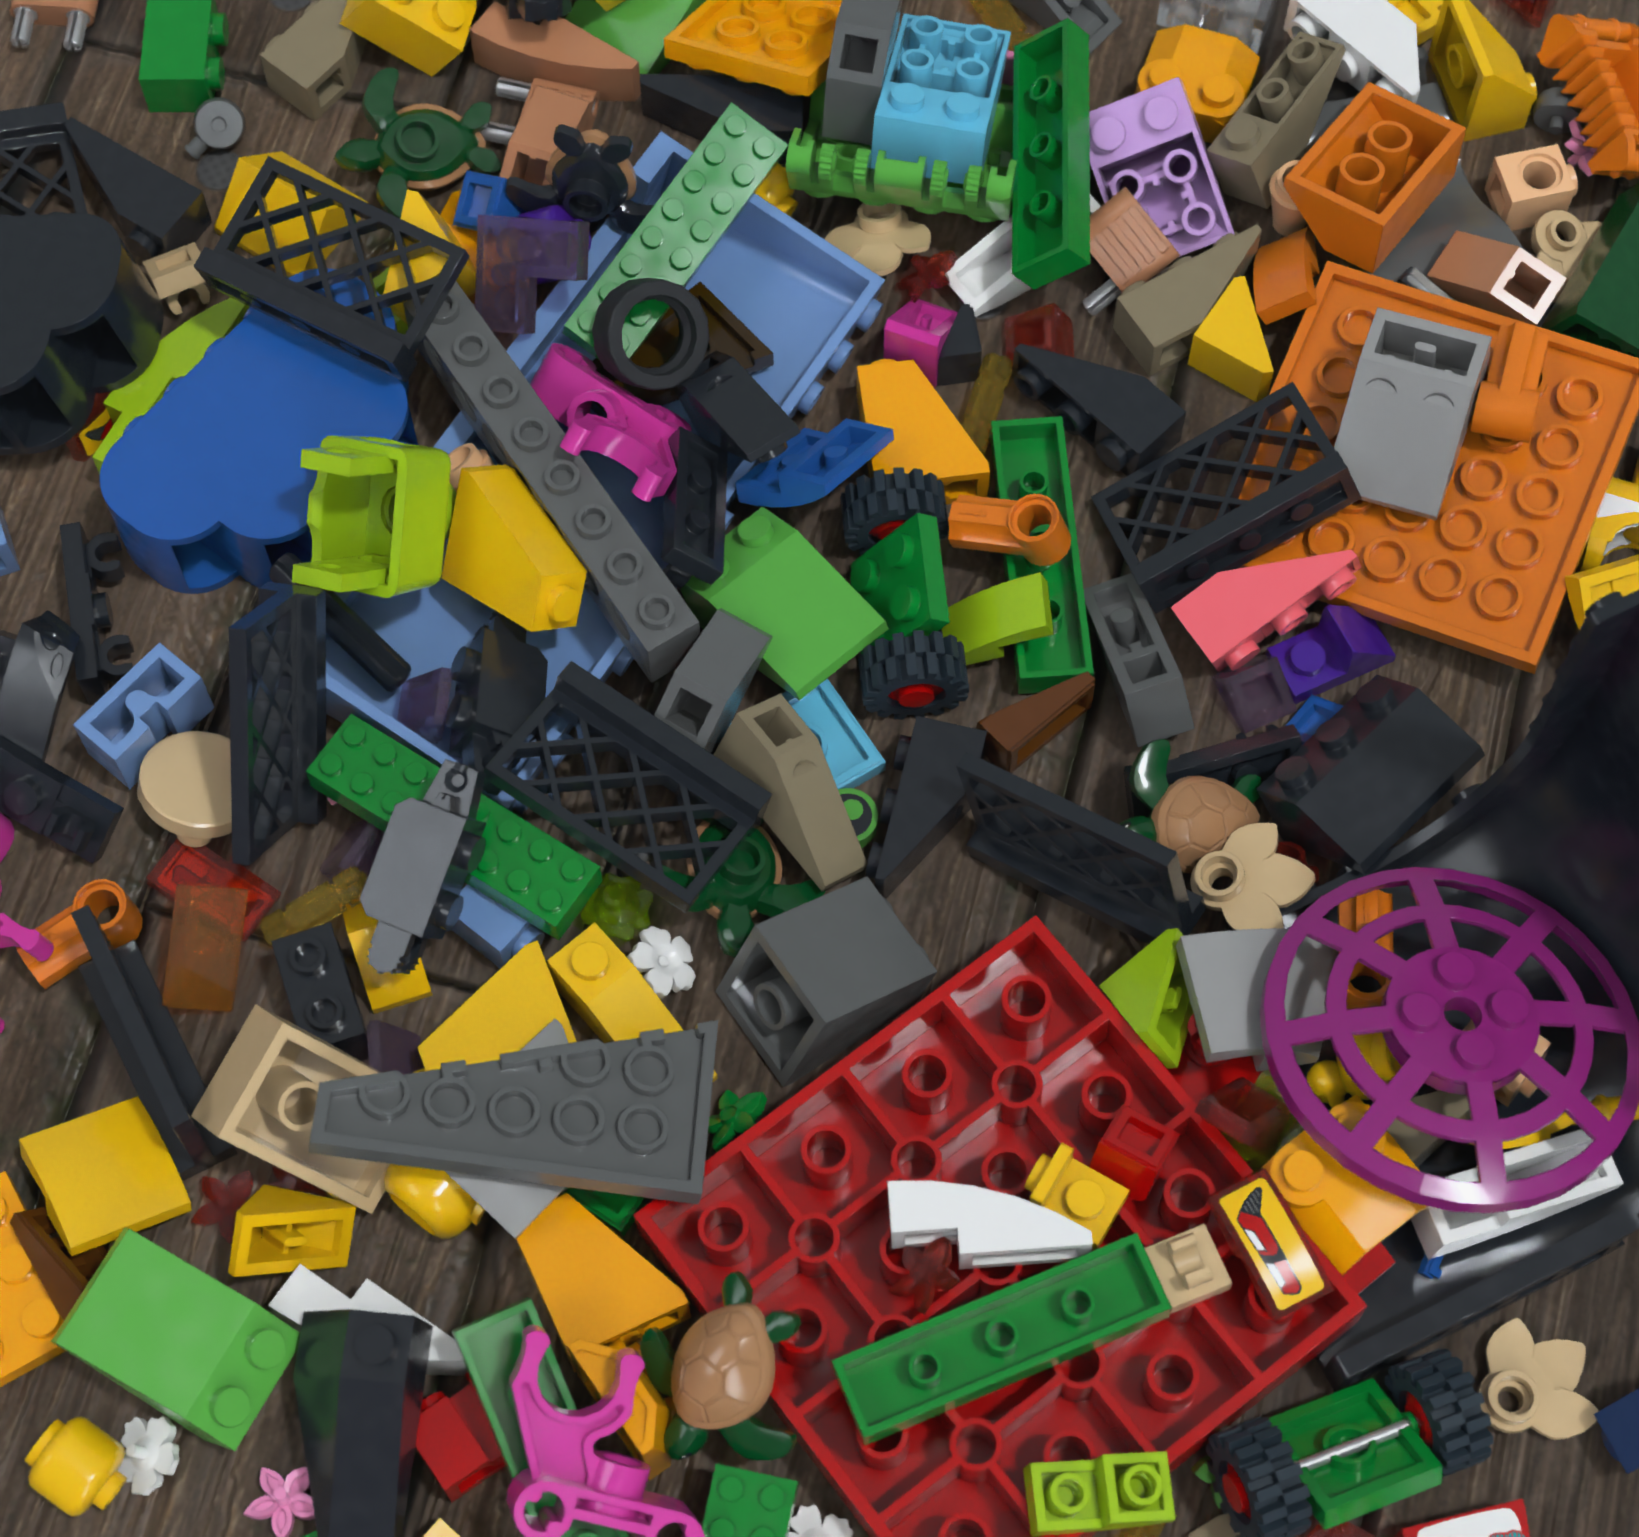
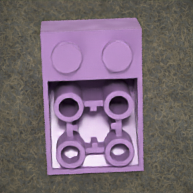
(1161, 158)

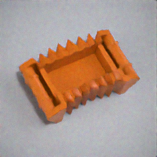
(1603, 72)

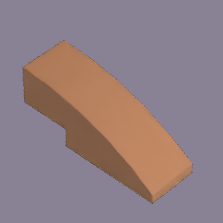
(553, 53)

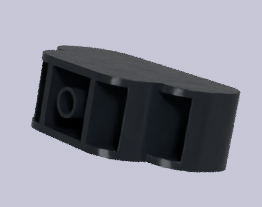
(70, 325)

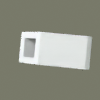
(1376, 40)

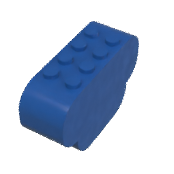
(214, 467)

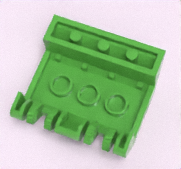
(844, 169)

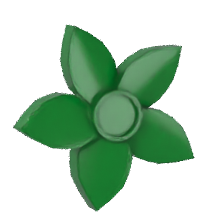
(735, 1116)

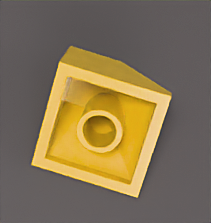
(1479, 73)

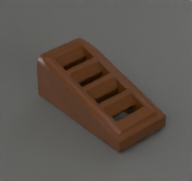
(1030, 724)
(60, 1274)

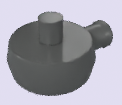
(1552, 112)
(217, 125)

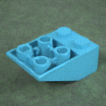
(940, 94)

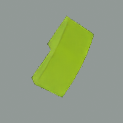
(1001, 617)
(1099, 1493)

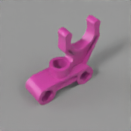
(631, 433)
(561, 1457)

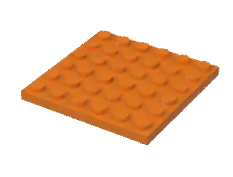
(1512, 510)

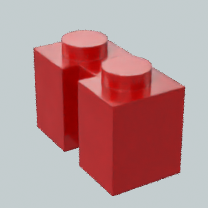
(457, 1441)

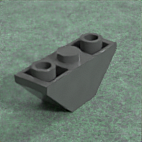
(858, 67)
(713, 679)

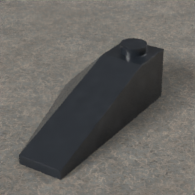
(360, 1415)

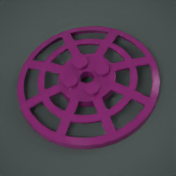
(1445, 1057)

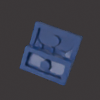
(812, 464)

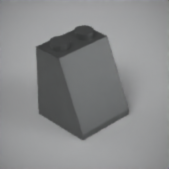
(823, 978)

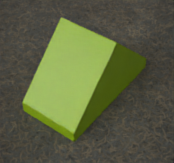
(1154, 997)

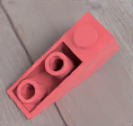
(1250, 603)

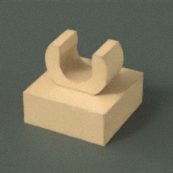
(175, 273)
(1189, 1268)

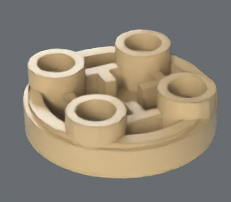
(188, 786)

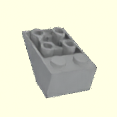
(1410, 410)

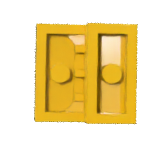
(105, 1175)

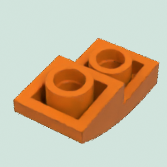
(1285, 276)

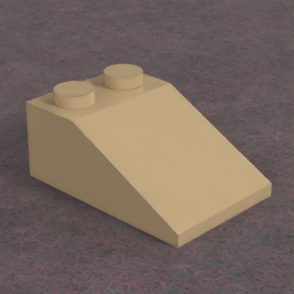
(268, 1099)

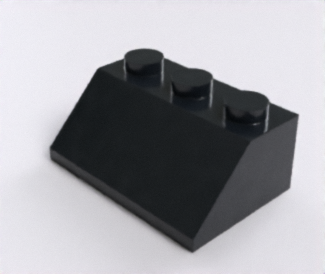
(1368, 774)

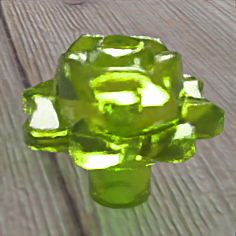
(618, 907)

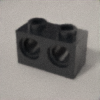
(321, 988)

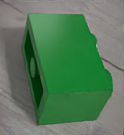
(182, 54)

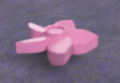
(1581, 153)
(283, 1500)

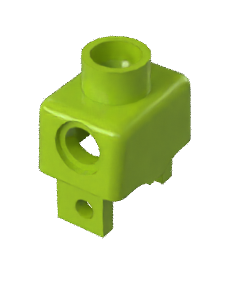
(376, 516)

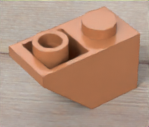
(533, 136)
(1495, 277)

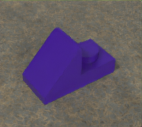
(1332, 652)

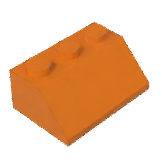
(1374, 174)

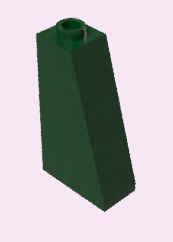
(1603, 291)

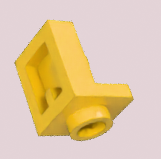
(1076, 1192)

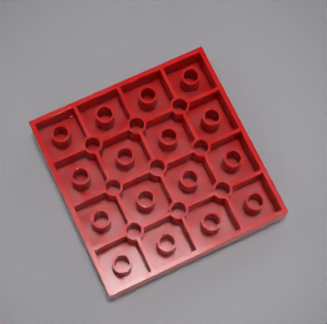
(973, 1095)

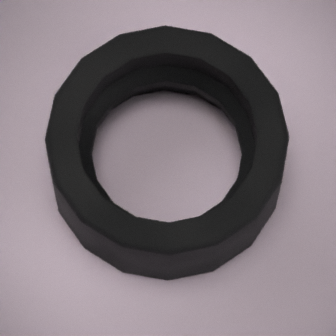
(690, 346)

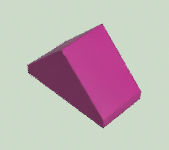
(918, 335)

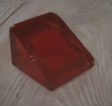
(1040, 328)

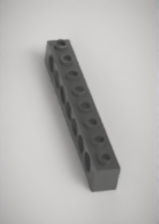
(525, 435)

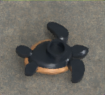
(588, 178)

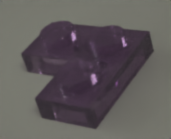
(512, 257)

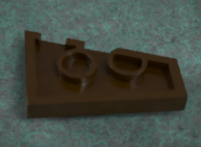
(725, 335)

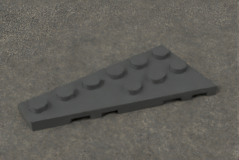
(556, 1115)

